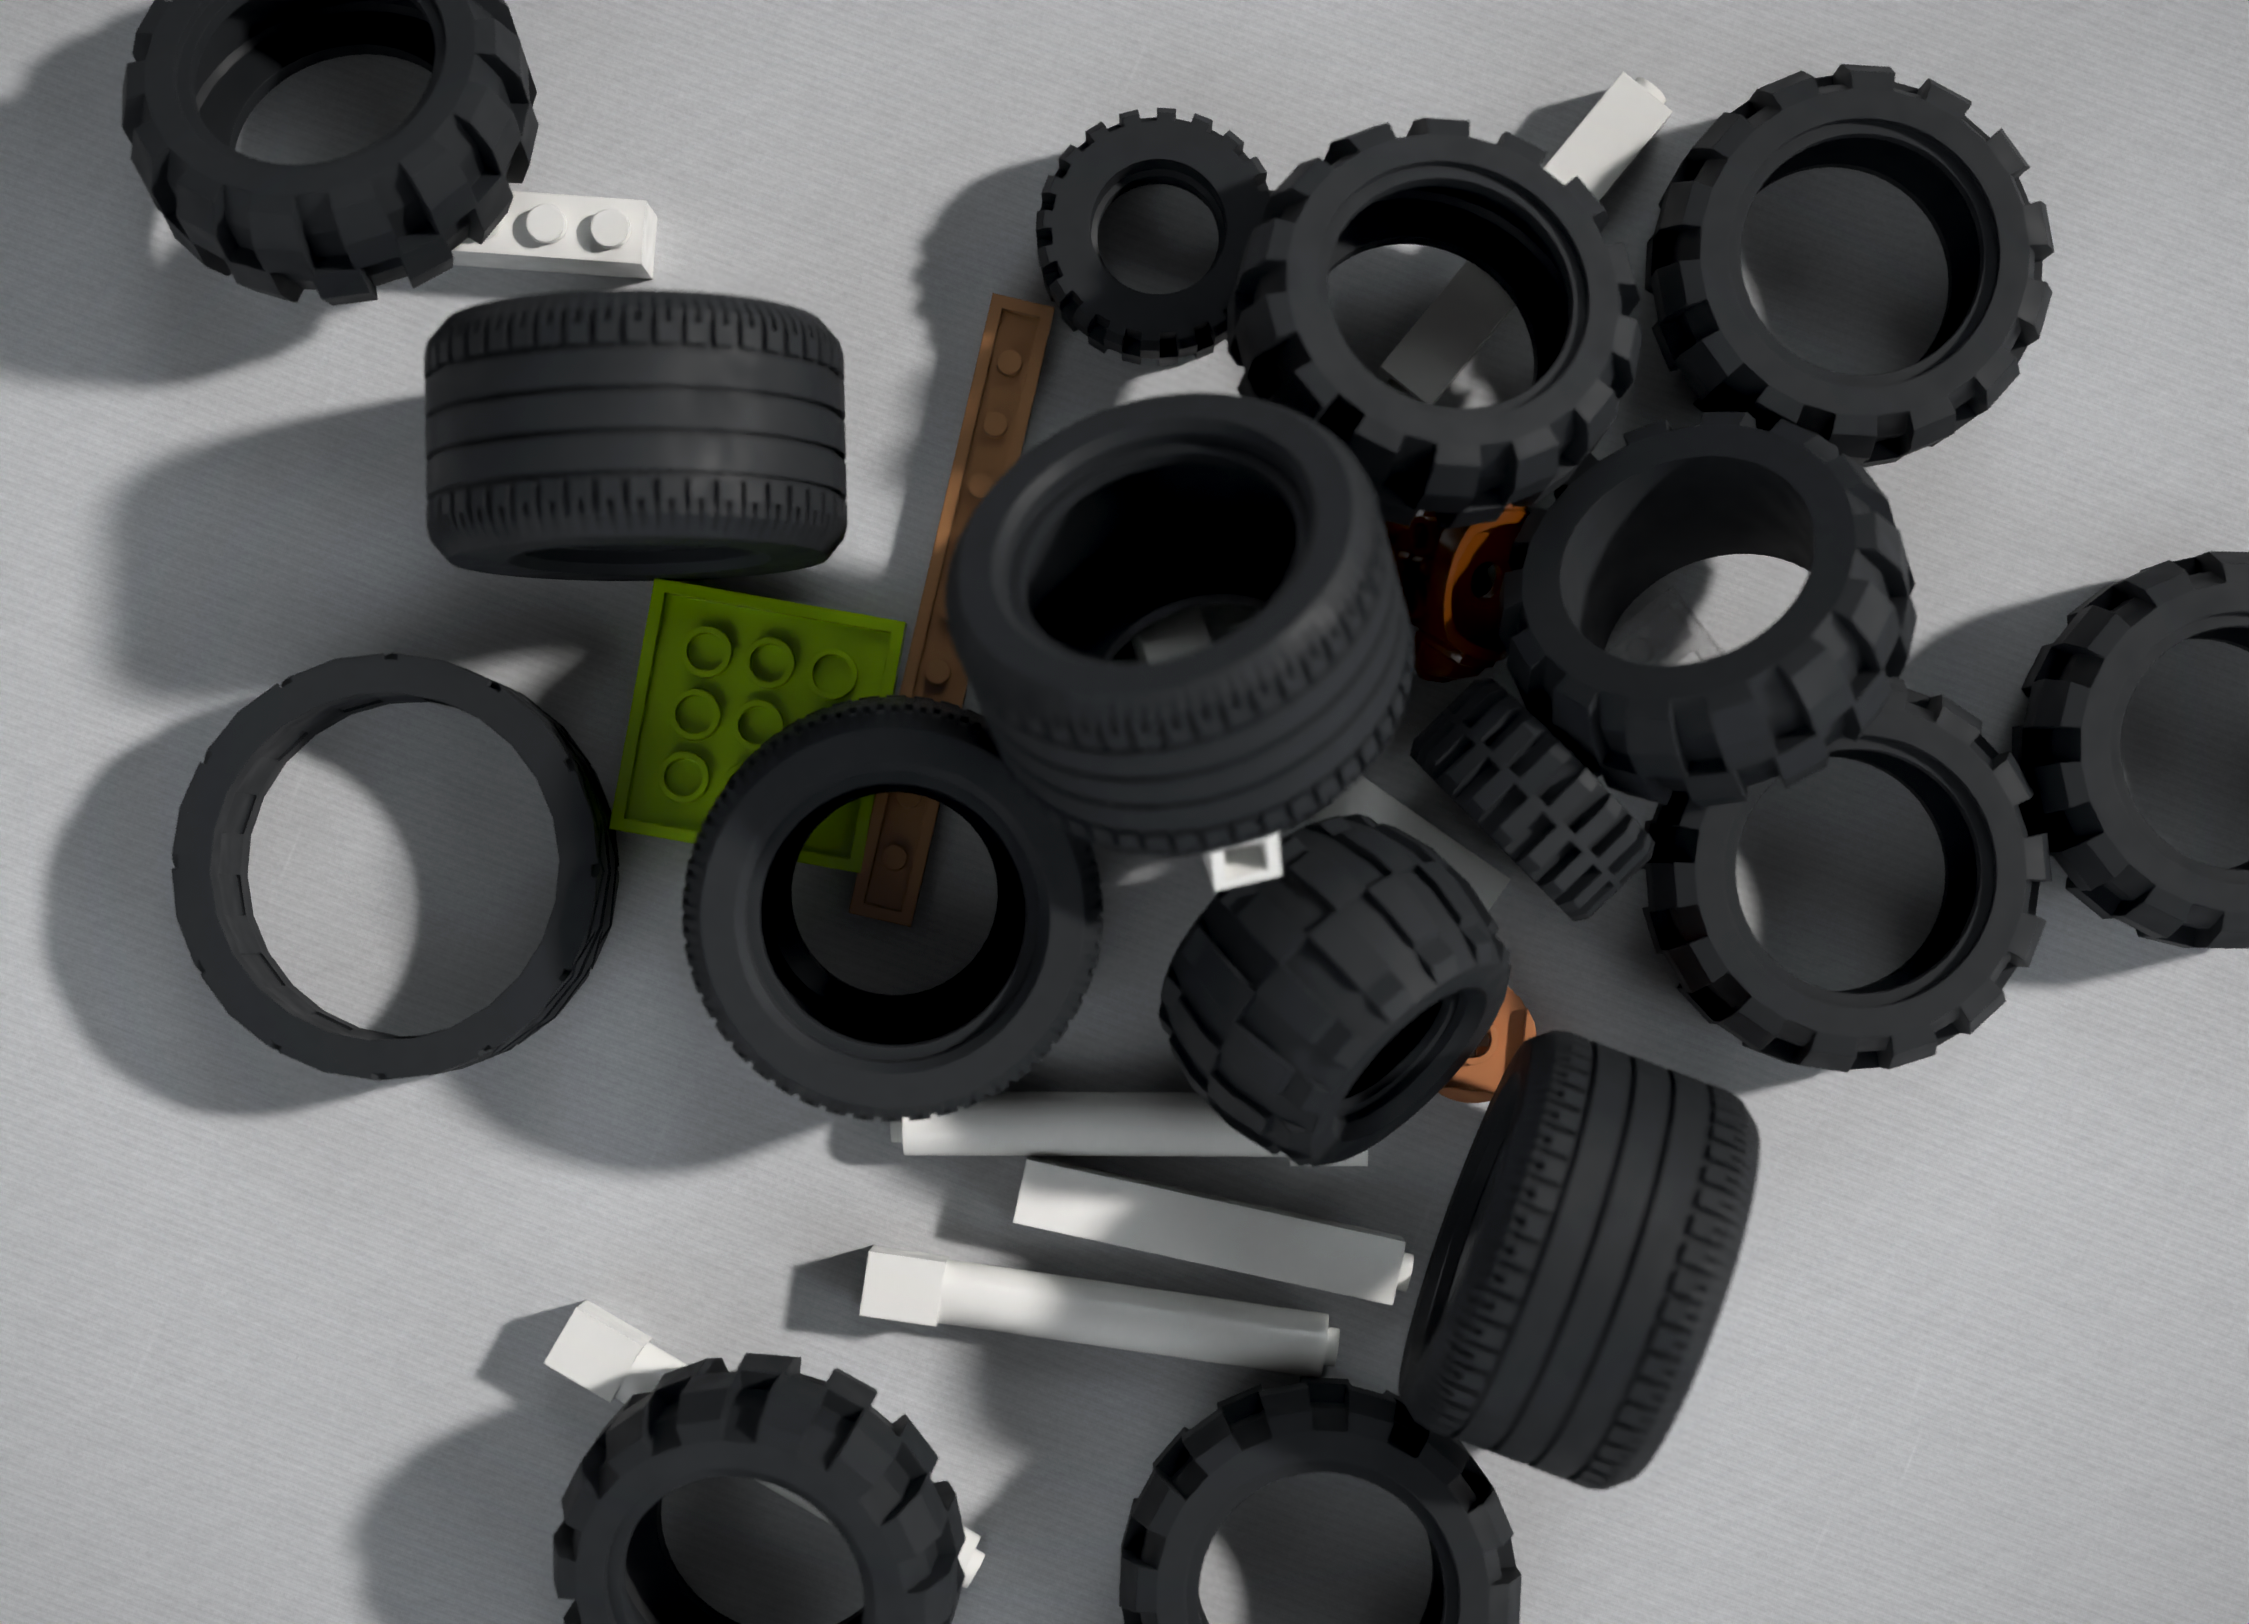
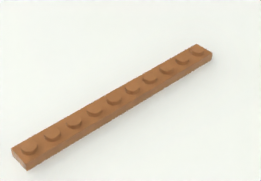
(986, 448)

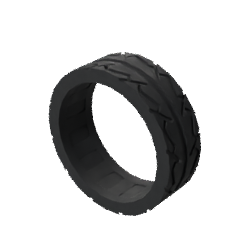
(214, 853)

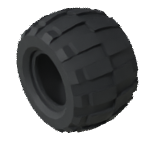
(1336, 992)

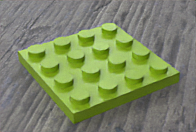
(721, 681)

